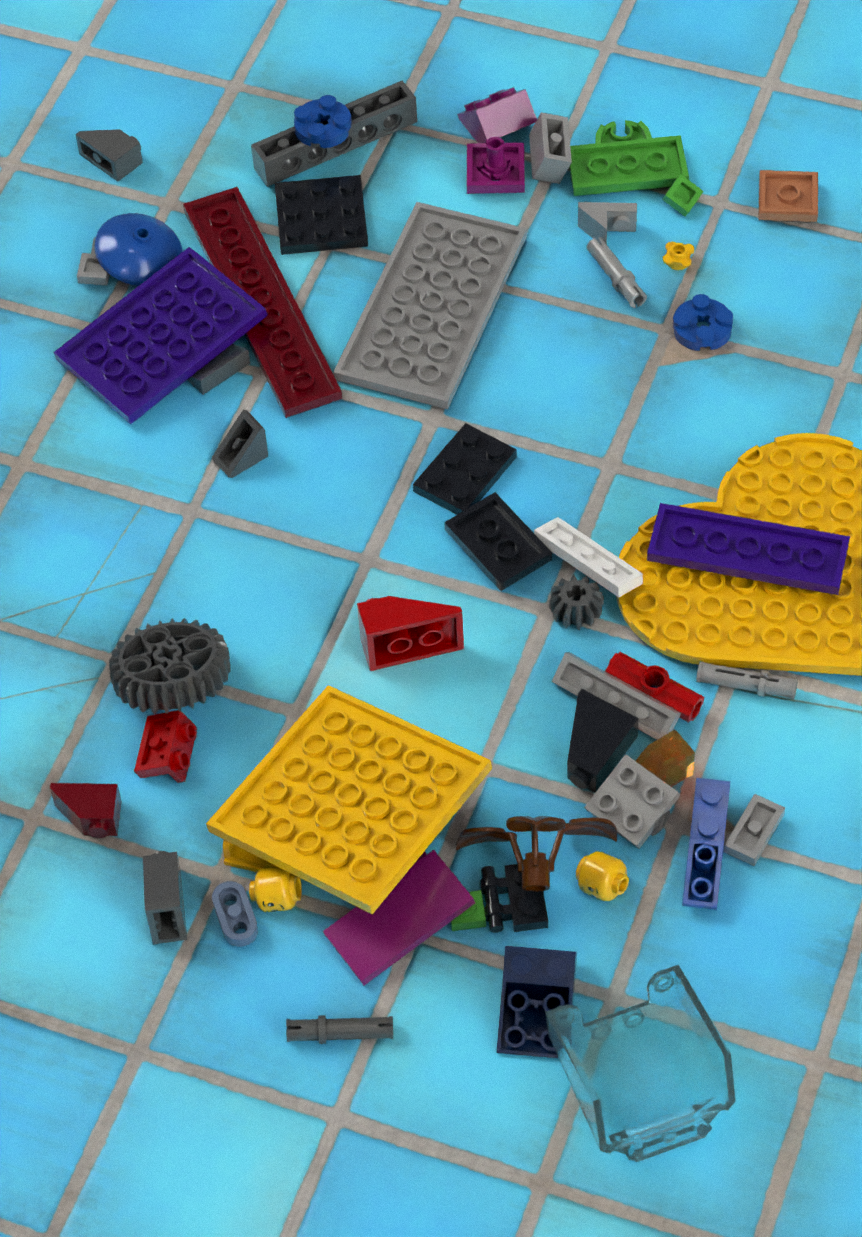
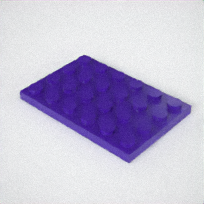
(160, 334)

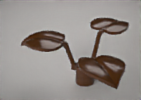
(535, 866)

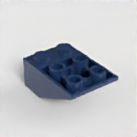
(532, 985)

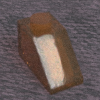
(669, 758)

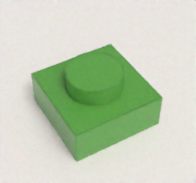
(682, 195)
(473, 917)

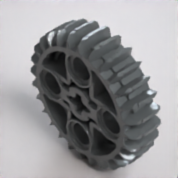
(169, 666)

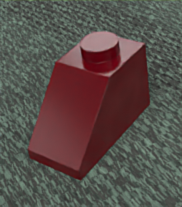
(89, 807)

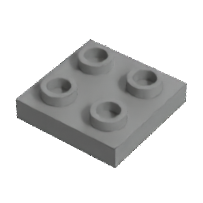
(633, 801)

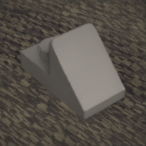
(600, 217)

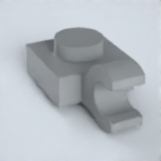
(90, 269)

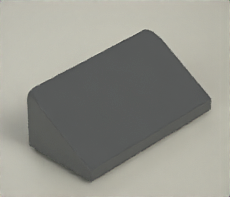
(220, 368)

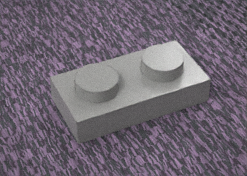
(754, 829)

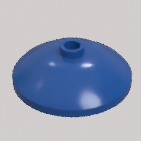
(135, 247)

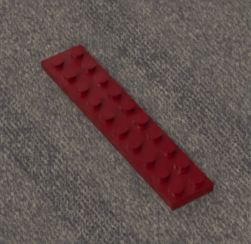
(283, 338)

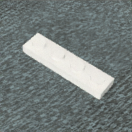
(589, 557)

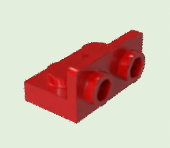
(166, 746)

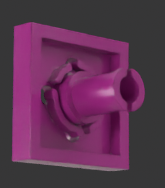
(495, 162)

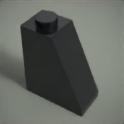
(598, 740)

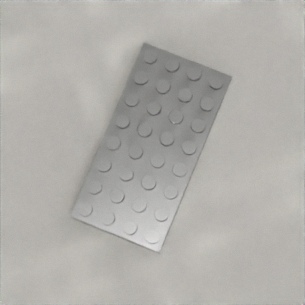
(430, 305)

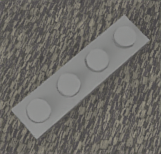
(654, 716)

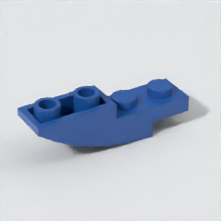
(706, 843)

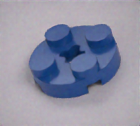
(324, 109)
(706, 310)

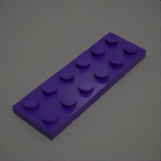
(748, 548)

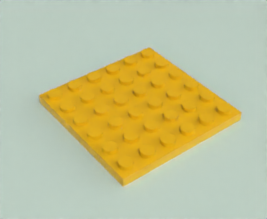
(349, 798)

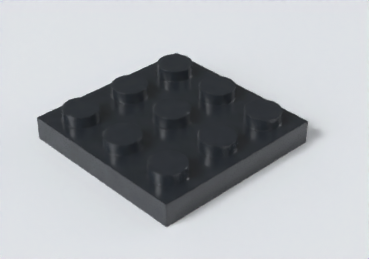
(321, 214)

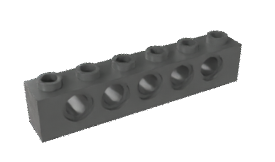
(371, 118)

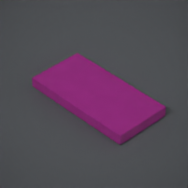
(411, 913)

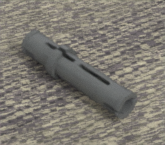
(339, 1029)

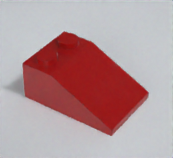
(407, 630)

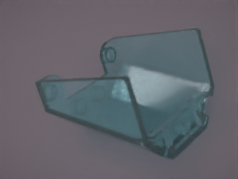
(648, 1071)

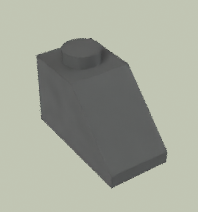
(110, 151)

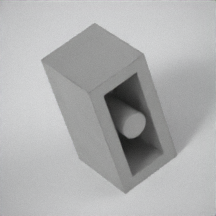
(550, 148)

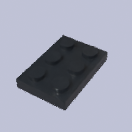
(464, 469)
(498, 541)

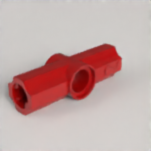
(667, 691)

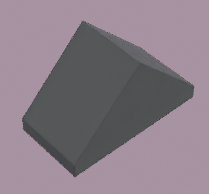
(242, 446)

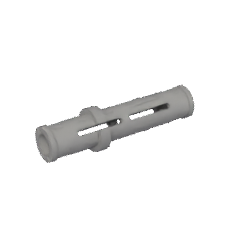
(622, 279)
(747, 680)

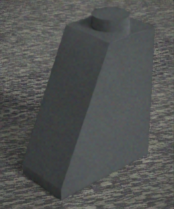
(164, 897)

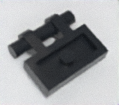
(525, 909)

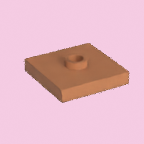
(788, 196)

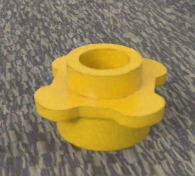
(678, 255)

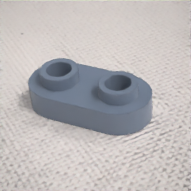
(235, 916)

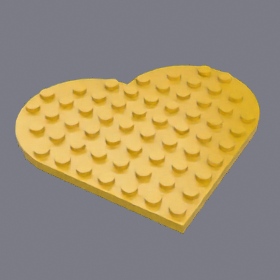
(753, 623)

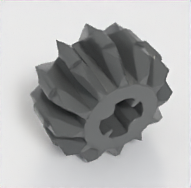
(576, 602)

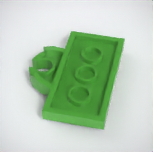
(626, 161)

